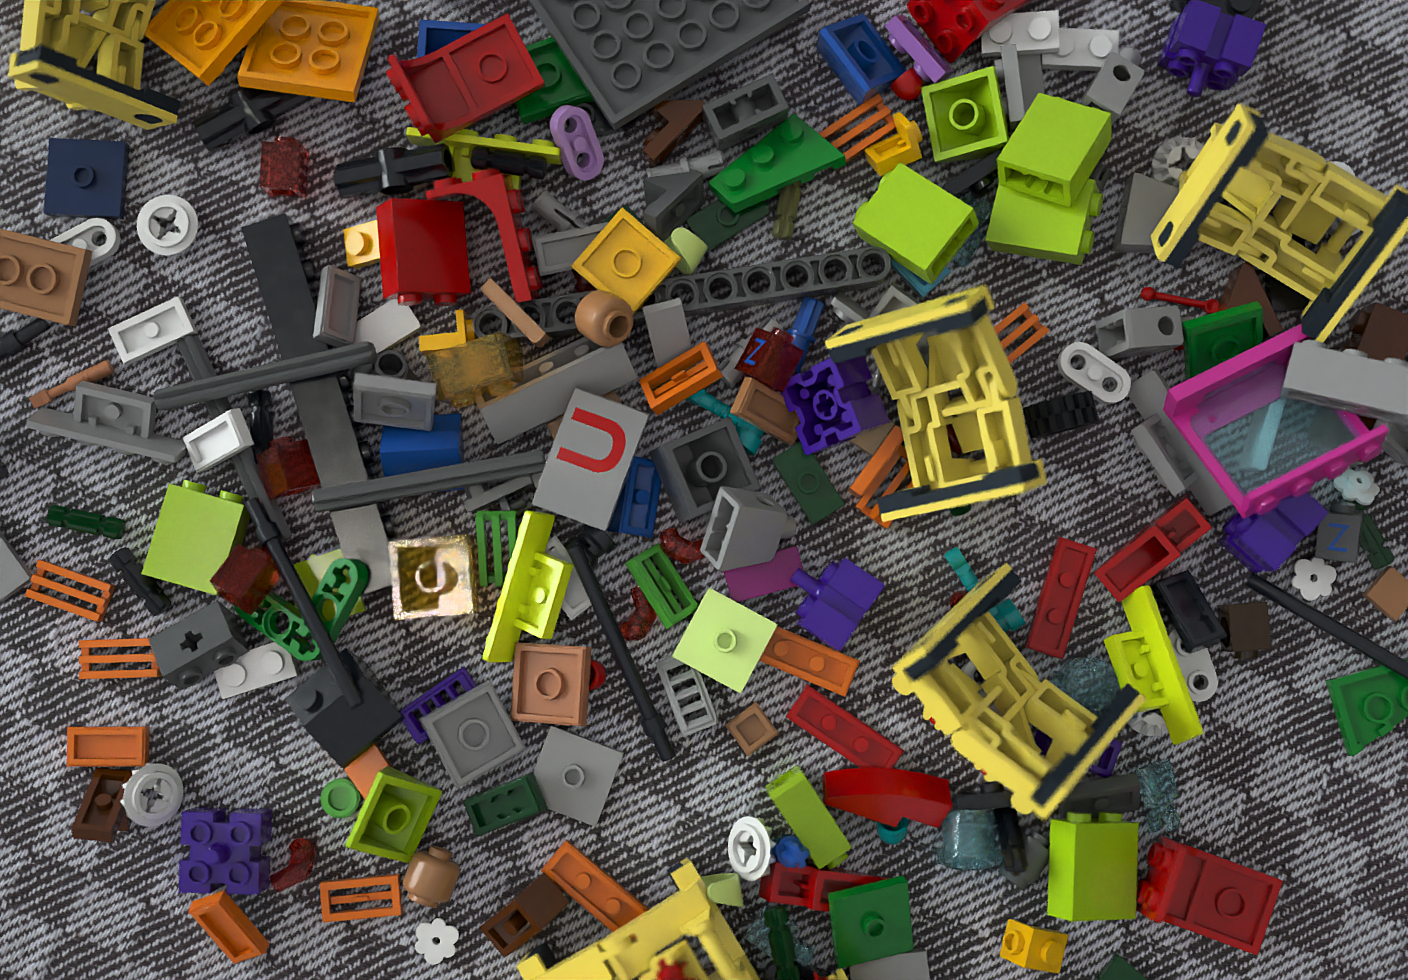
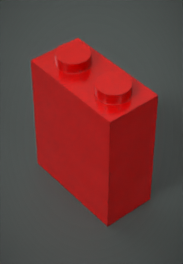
(423, 251)

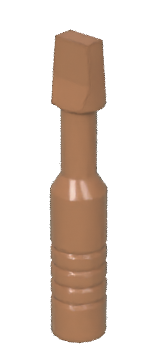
(91, 375)

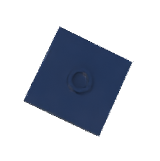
(86, 178)

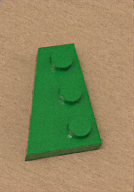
(780, 158)
(1368, 704)

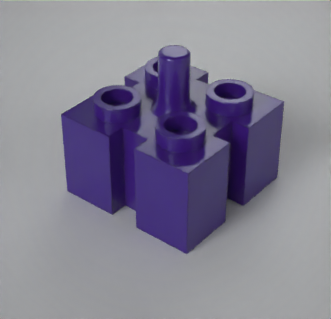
(1210, 47)
(833, 404)
(1271, 538)
(835, 601)
(225, 850)

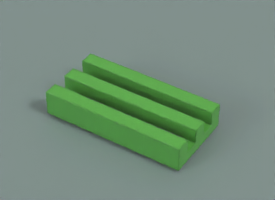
(498, 576)
(658, 588)

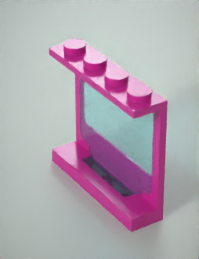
(1261, 442)

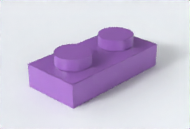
(908, 38)

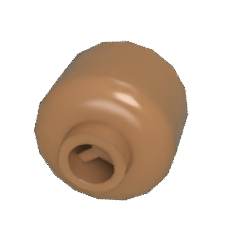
(604, 318)
(431, 876)

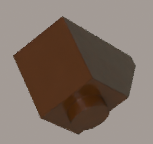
(525, 915)

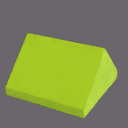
(965, 116)
(394, 816)

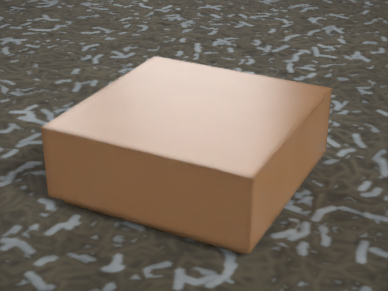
(1389, 593)
(751, 728)

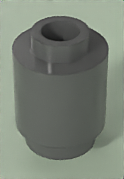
(1037, 856)

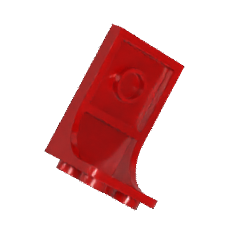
(959, 23)
(465, 79)
(506, 204)
(1207, 894)

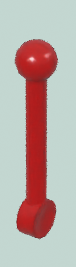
(1209, 306)

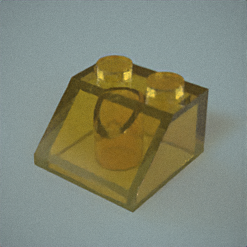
(476, 368)
(434, 577)

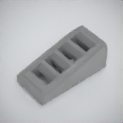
(699, 723)

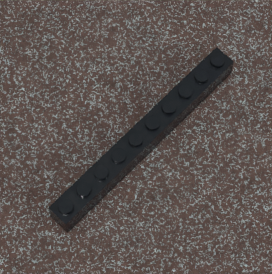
(321, 400)

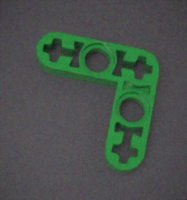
(334, 578)

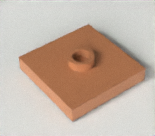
(551, 684)

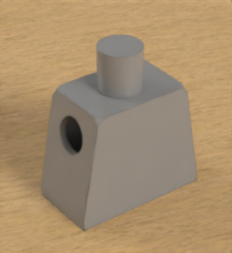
(1114, 83)
(1140, 212)
(1140, 331)
(745, 529)

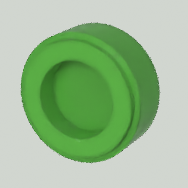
(340, 798)

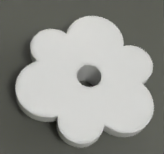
(1357, 486)
(1323, 577)
(426, 945)

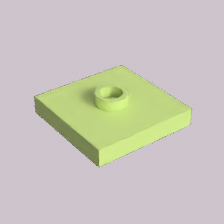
(724, 640)

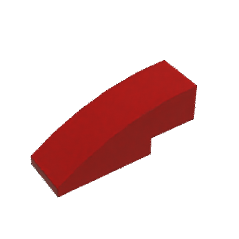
(1153, 548)
(888, 795)
(809, 884)

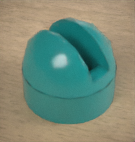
(893, 835)

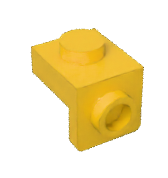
(898, 148)
(362, 244)
(437, 342)
(1033, 946)

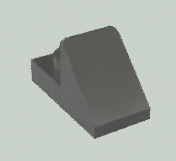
(671, 201)

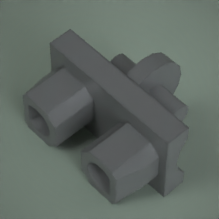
(482, 497)

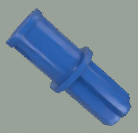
(805, 327)
(790, 851)

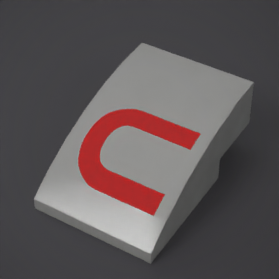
(590, 459)

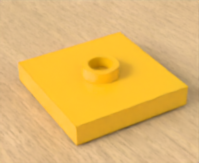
(626, 260)

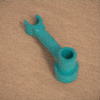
(747, 433)
(1005, 612)

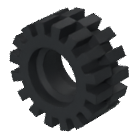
(1061, 414)

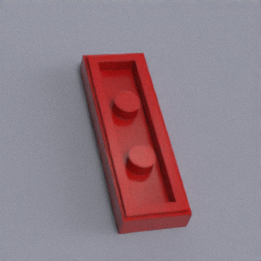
(1060, 598)
(842, 731)

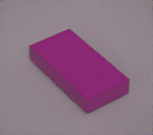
(764, 577)

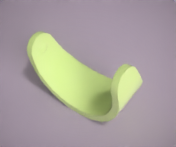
(688, 247)
(724, 888)

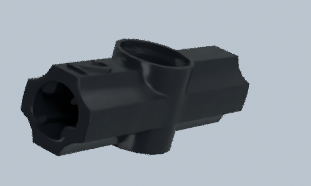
(247, 114)
(394, 171)

